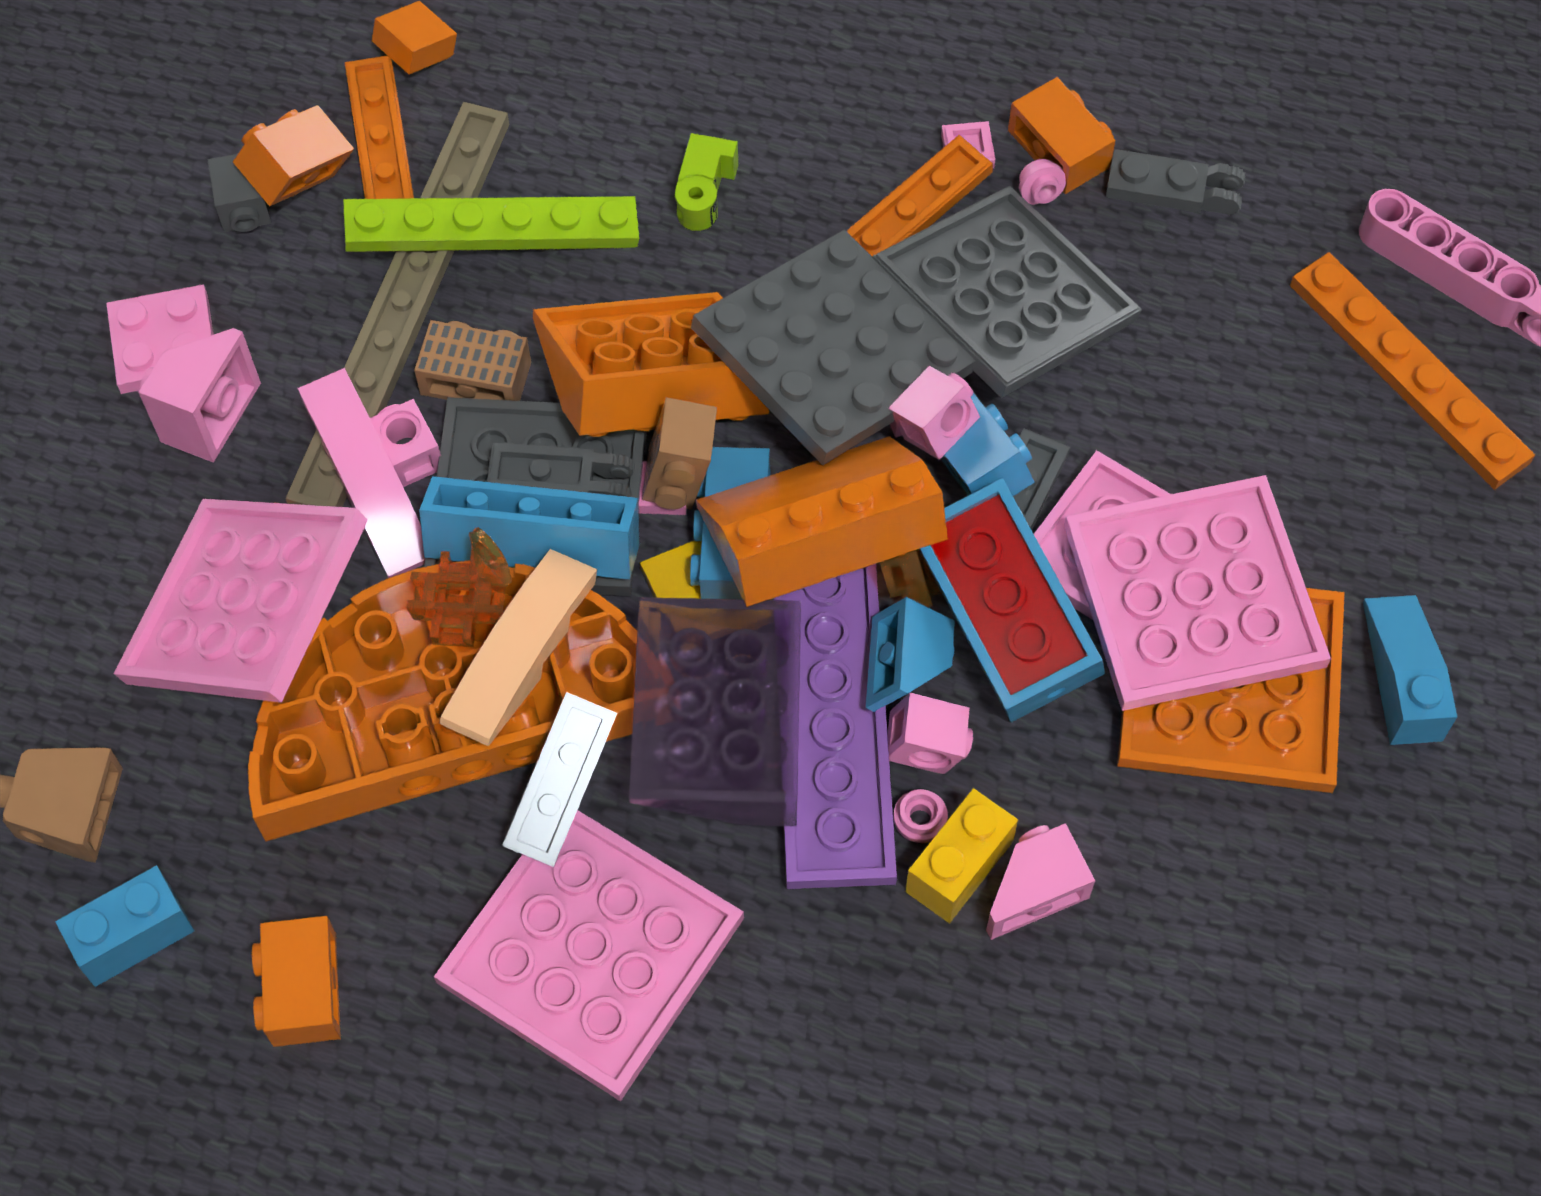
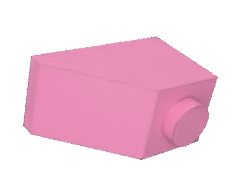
(1040, 880)

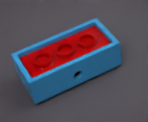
(1010, 603)

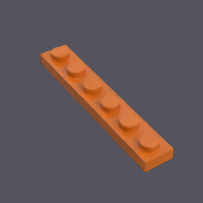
(1412, 370)

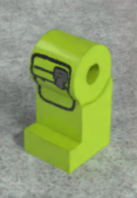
(699, 179)

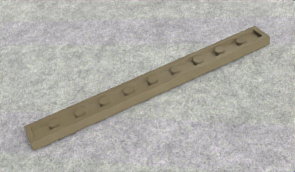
(404, 296)

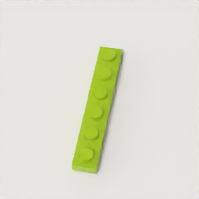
(490, 223)

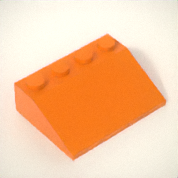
(627, 356)
(825, 519)

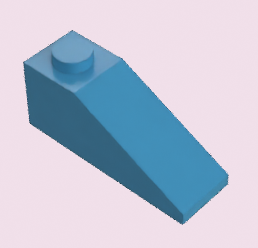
(1409, 671)

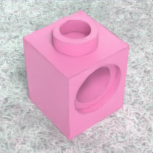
(935, 411)
(417, 457)
(928, 733)

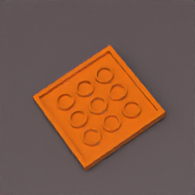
(1250, 733)

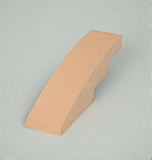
(517, 648)

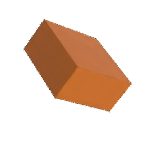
(414, 37)

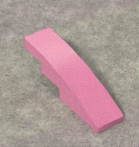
(365, 471)

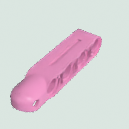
(1453, 262)

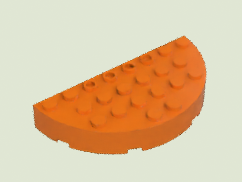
(371, 697)

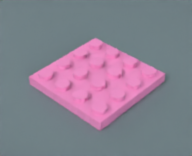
(1195, 592)
(242, 598)
(591, 953)

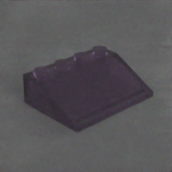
(717, 709)

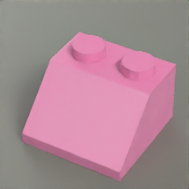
(200, 392)

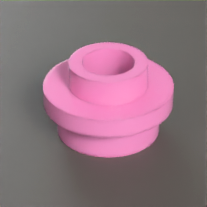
(1041, 181)
(924, 801)

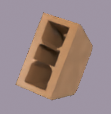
(61, 798)

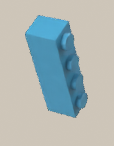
(530, 522)

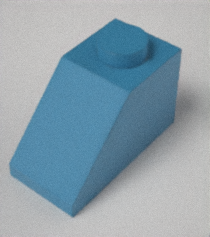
(906, 650)

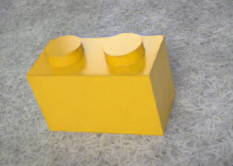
(961, 855)

